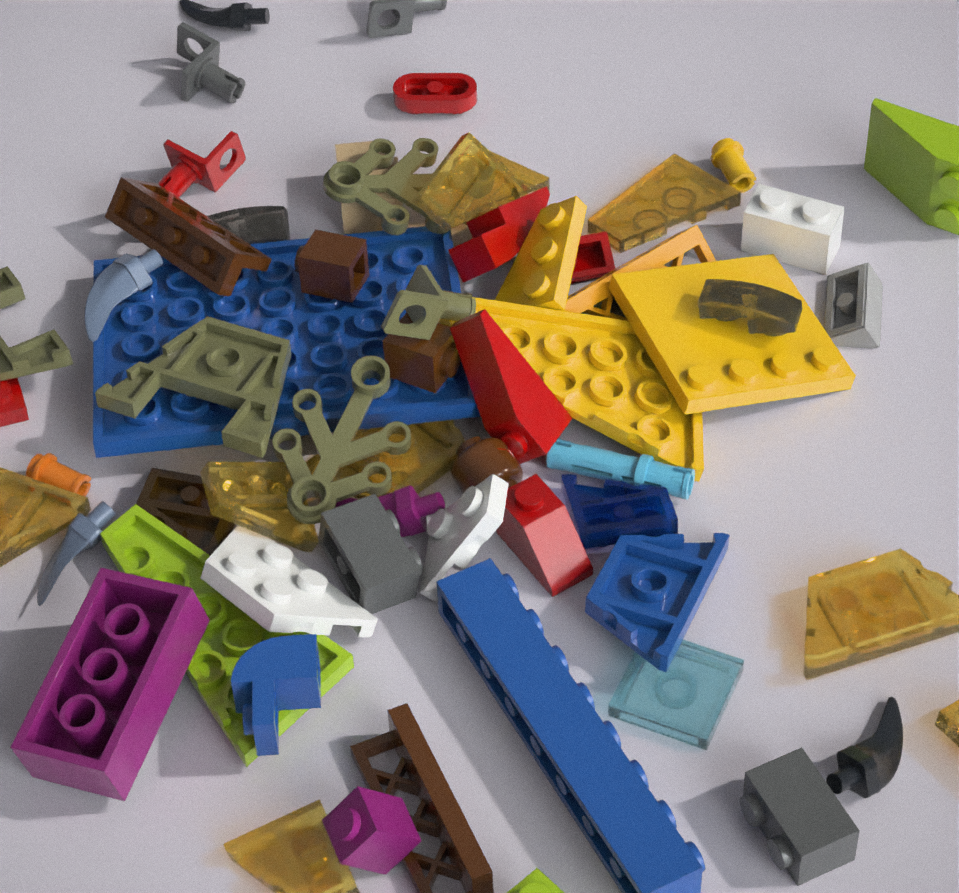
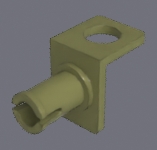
(426, 306)

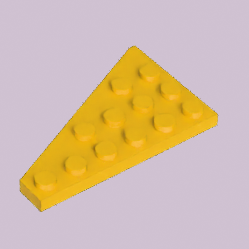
(603, 379)

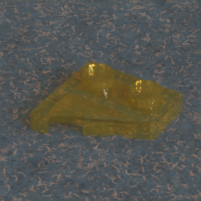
(468, 185)
(257, 500)

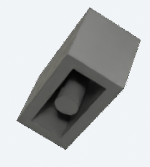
(370, 554)
(799, 817)

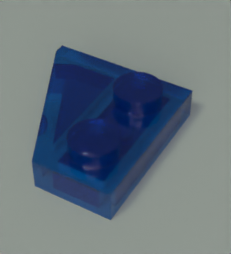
(617, 510)

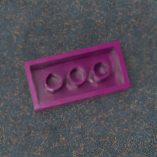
(111, 684)

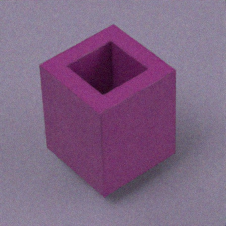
(371, 830)

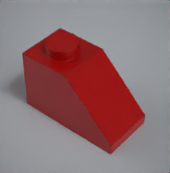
(543, 536)

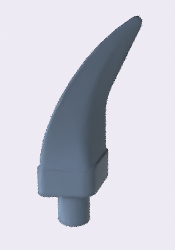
(115, 284)
(81, 535)

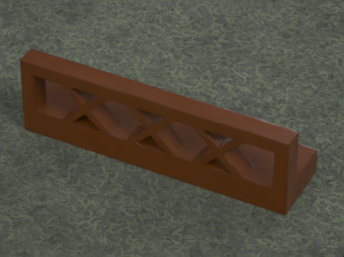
(183, 235)
(436, 799)

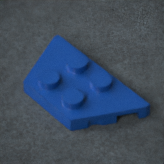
(654, 590)

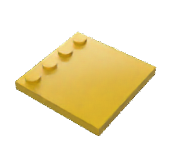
(717, 361)

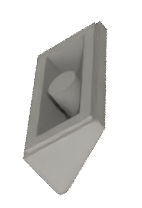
(854, 307)

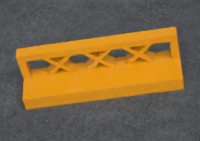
(655, 257)

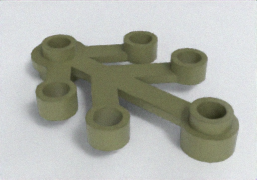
(352, 183)
(339, 448)

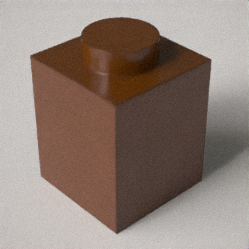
(332, 265)
(422, 361)

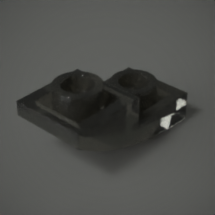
(256, 223)
(764, 307)

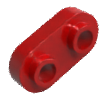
(435, 93)

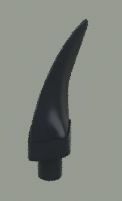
(236, 17)
(873, 762)

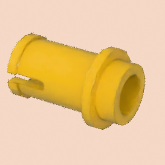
(729, 158)

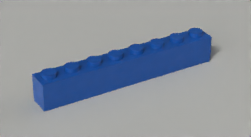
(566, 736)

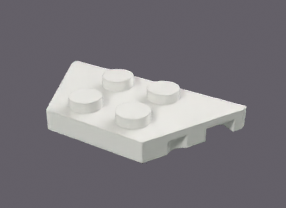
(279, 588)

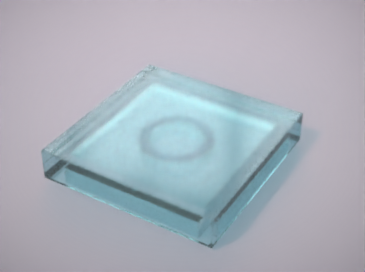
(684, 700)

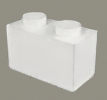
(792, 228)

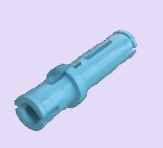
(620, 467)

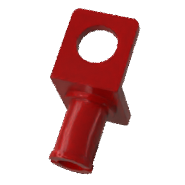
(192, 168)

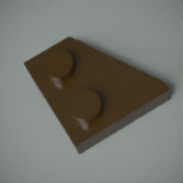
(183, 506)

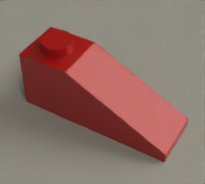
(507, 389)

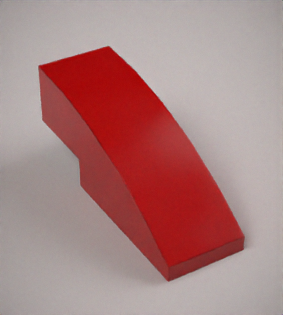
(497, 235)

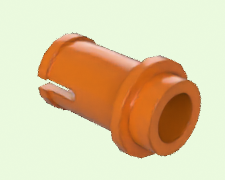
(50, 471)

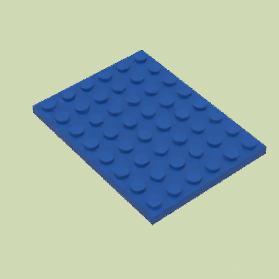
(322, 334)

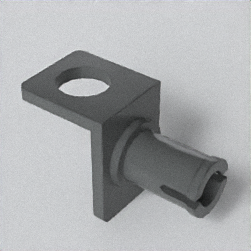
(402, 10)
(204, 67)

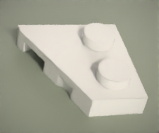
(461, 530)

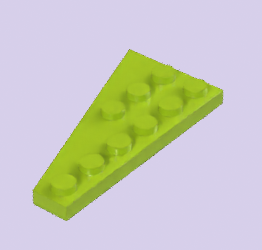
(153, 550)

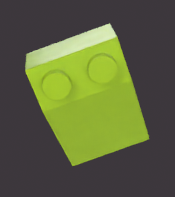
(916, 162)

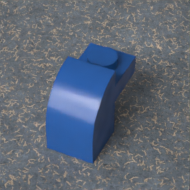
(273, 678)

